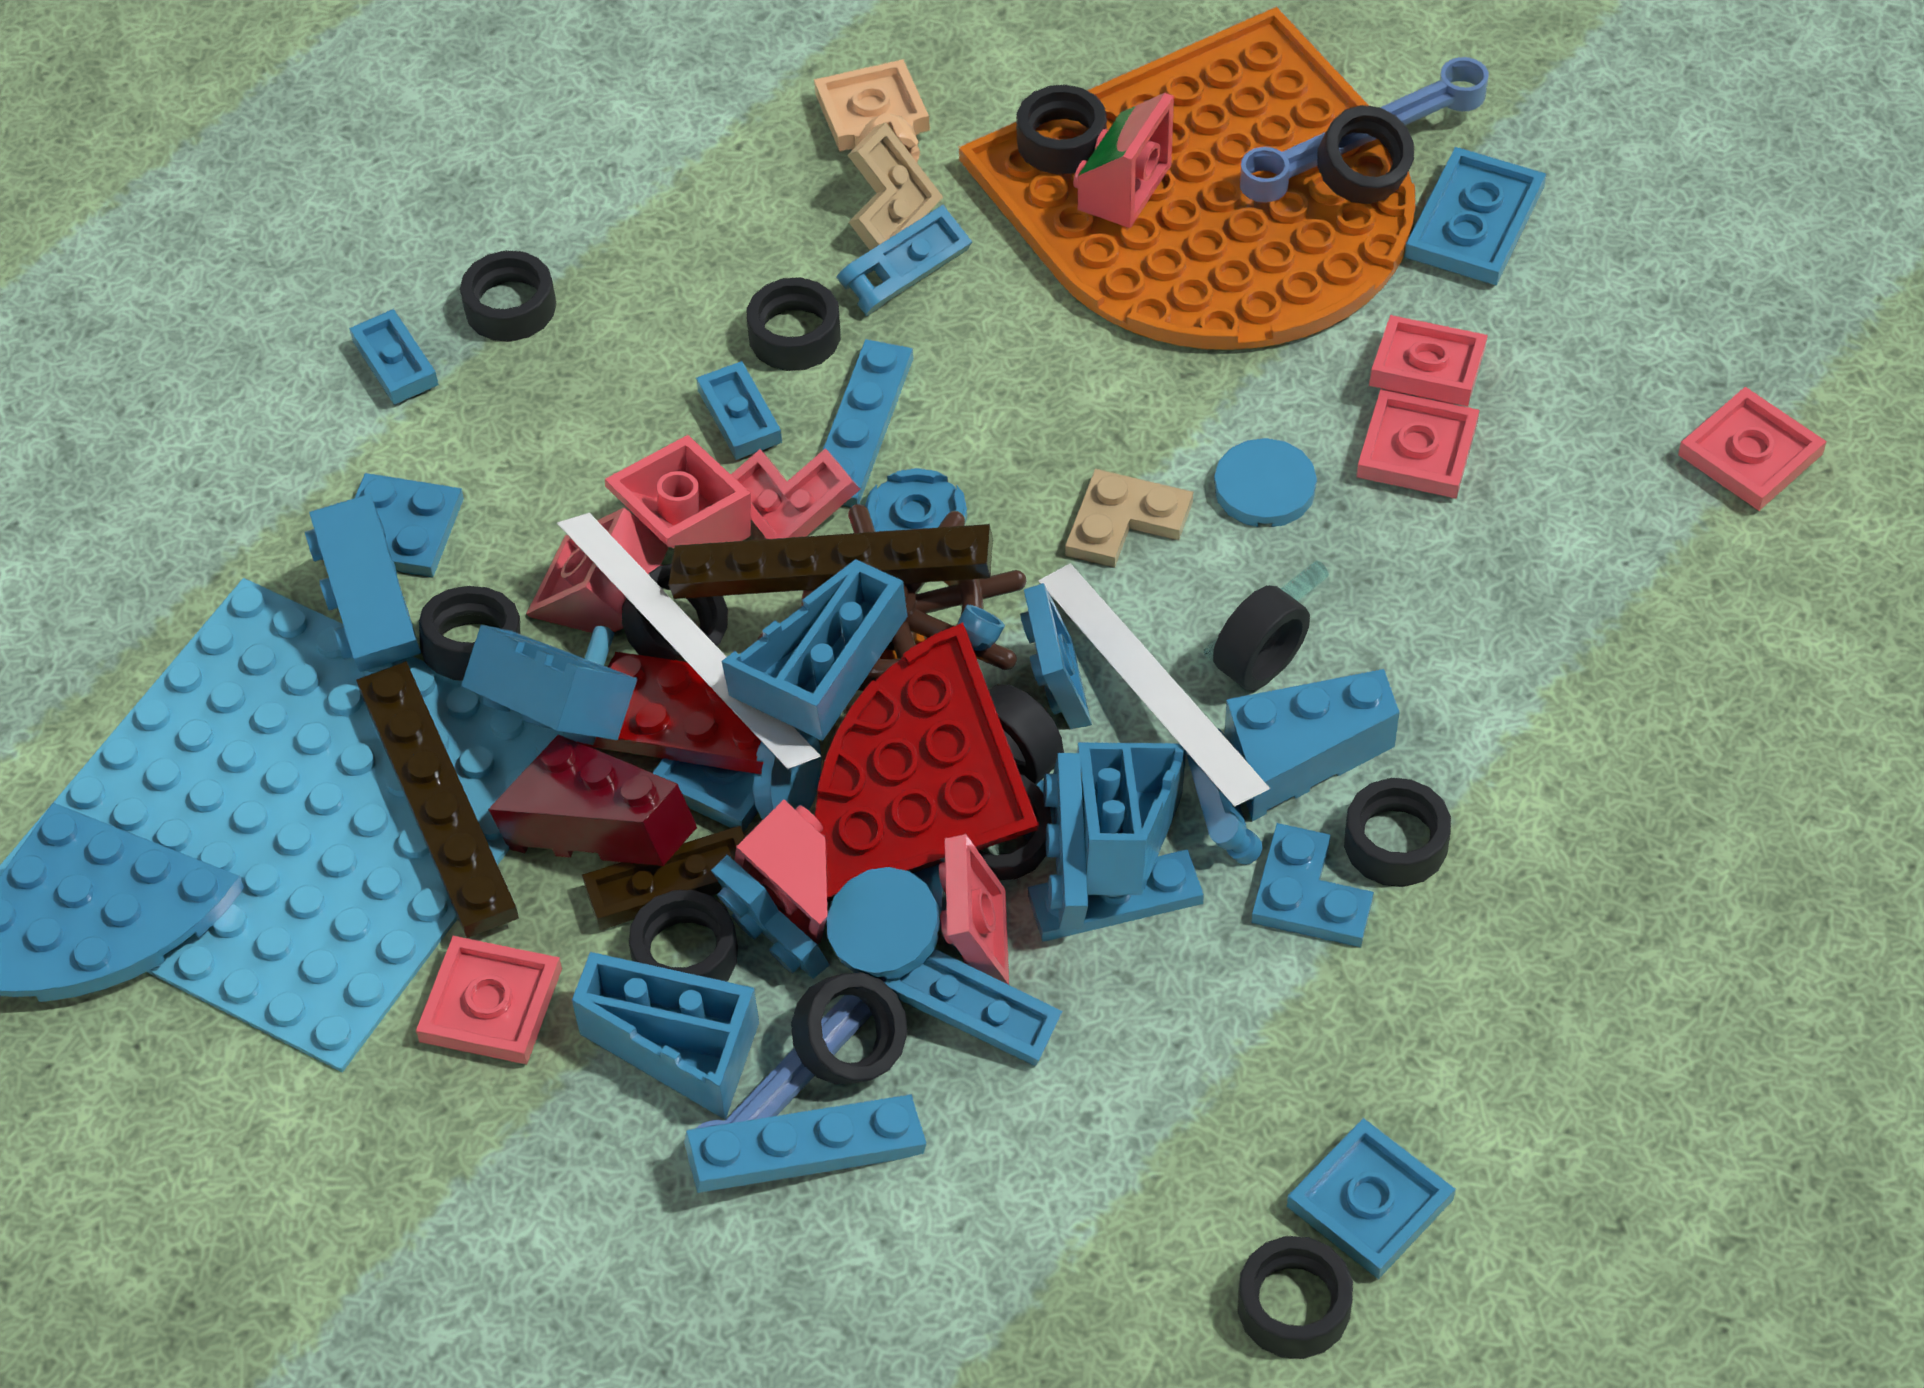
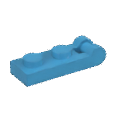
(905, 259)
(1223, 820)

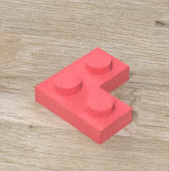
(795, 505)

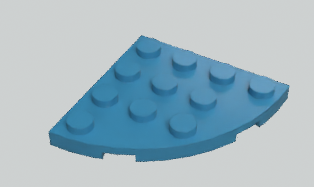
(98, 906)

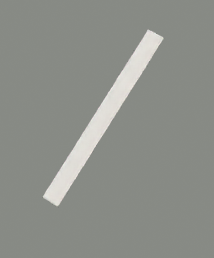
(682, 634)
(1154, 686)

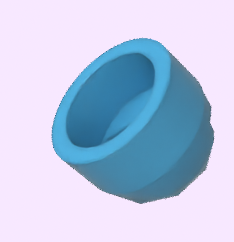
(981, 627)

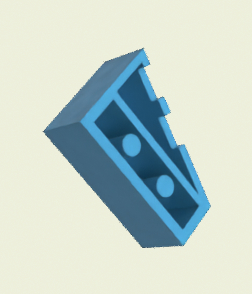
(362, 583)
(822, 651)
(548, 685)
(1311, 732)
(1127, 810)
(669, 1025)

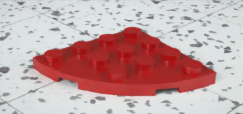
(919, 766)

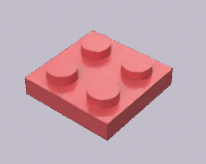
(1428, 360)
(1418, 443)
(1752, 448)
(975, 909)
(489, 1000)

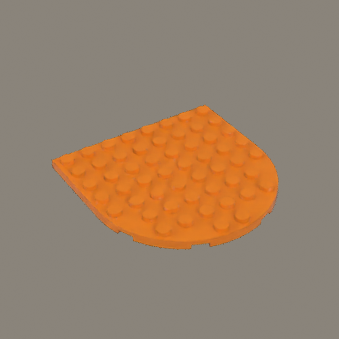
(1201, 255)

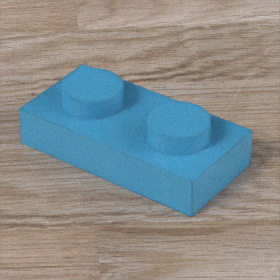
(393, 356)
(739, 410)

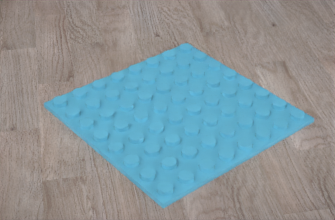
(276, 773)

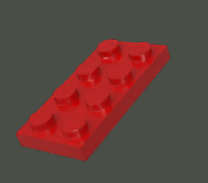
(680, 718)

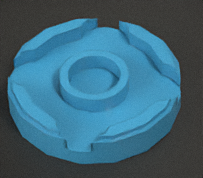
(1265, 482)
(928, 497)
(794, 785)
(883, 923)

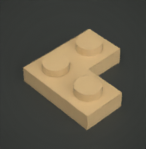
(900, 186)
(1124, 503)

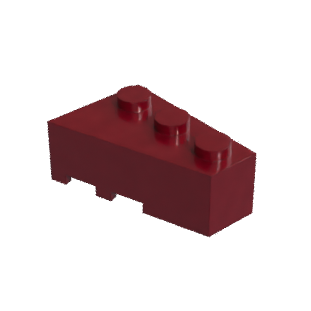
(593, 804)

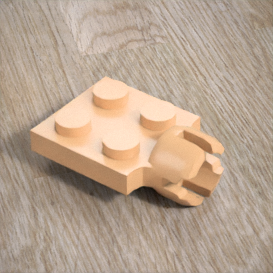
(871, 96)

